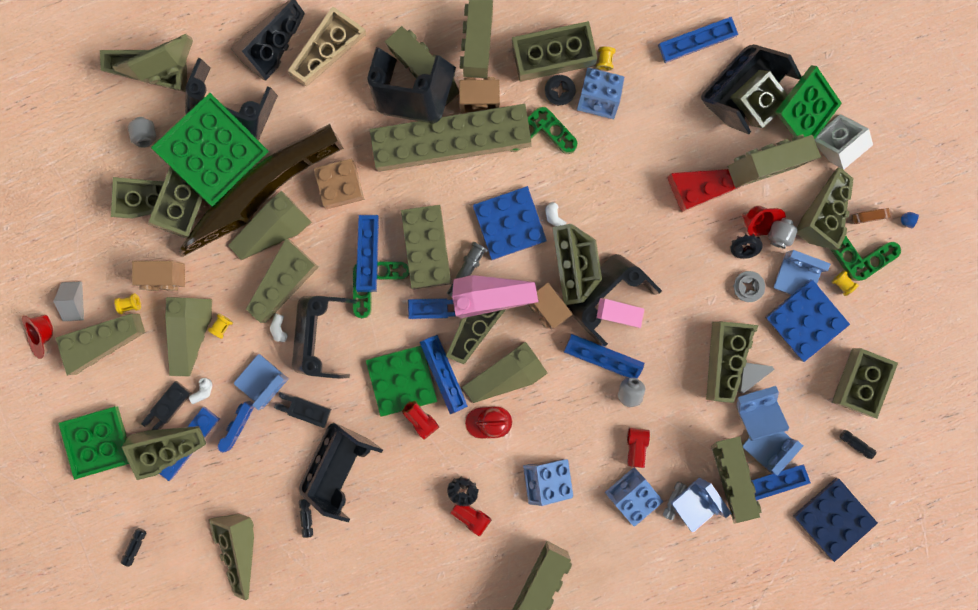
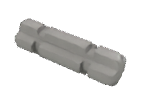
(669, 513)

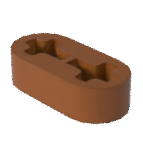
(870, 216)

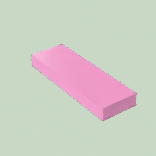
(620, 313)

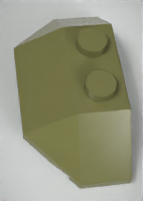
(158, 61)
(576, 263)

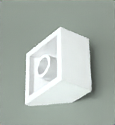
(843, 141)

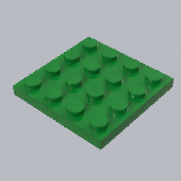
(210, 149)

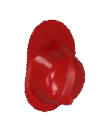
(760, 219)
(38, 332)
(489, 422)

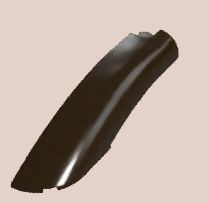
(258, 185)

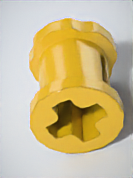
(605, 58)
(845, 283)
(127, 304)
(220, 326)

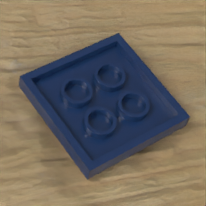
(835, 519)

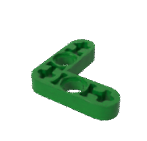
(545, 126)
(857, 261)
(396, 276)

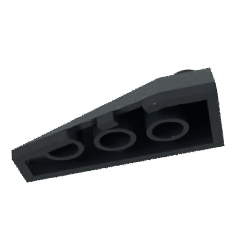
(267, 41)

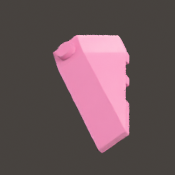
(483, 294)

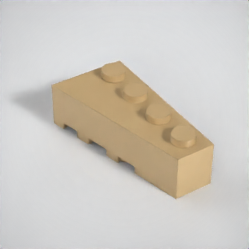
(328, 43)

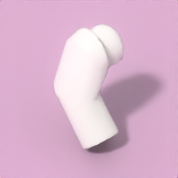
(552, 215)
(204, 391)

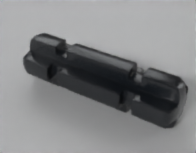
(857, 444)
(305, 518)
(133, 547)

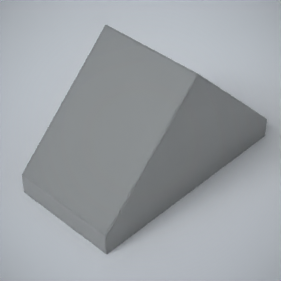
(70, 301)
(753, 374)

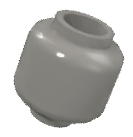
(142, 132)
(782, 233)
(631, 392)

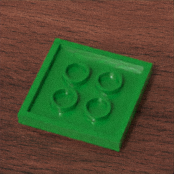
(809, 104)
(401, 380)
(94, 442)

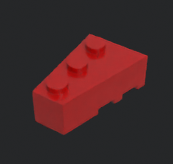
(700, 186)

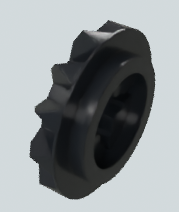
(567, 85)
(748, 251)
(461, 498)

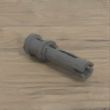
(471, 261)

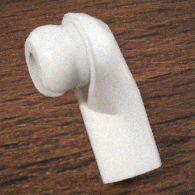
(275, 328)

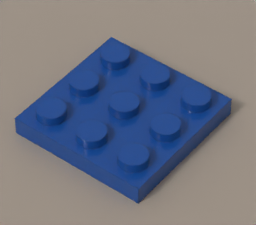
(509, 223)
(807, 320)

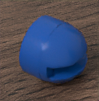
(909, 219)

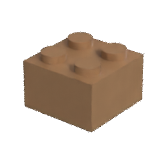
(479, 94)
(339, 183)
(158, 275)
(550, 307)

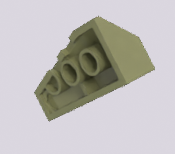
(134, 197)
(826, 217)
(271, 226)
(185, 331)
(510, 373)
(157, 449)
(236, 541)

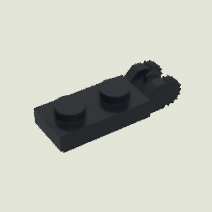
(167, 405)
(304, 410)

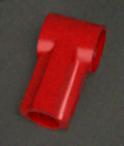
(422, 423)
(638, 442)
(474, 519)

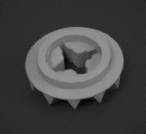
(758, 285)

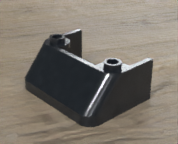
(737, 73)
(422, 102)
(251, 115)
(612, 272)
(305, 335)
(330, 468)

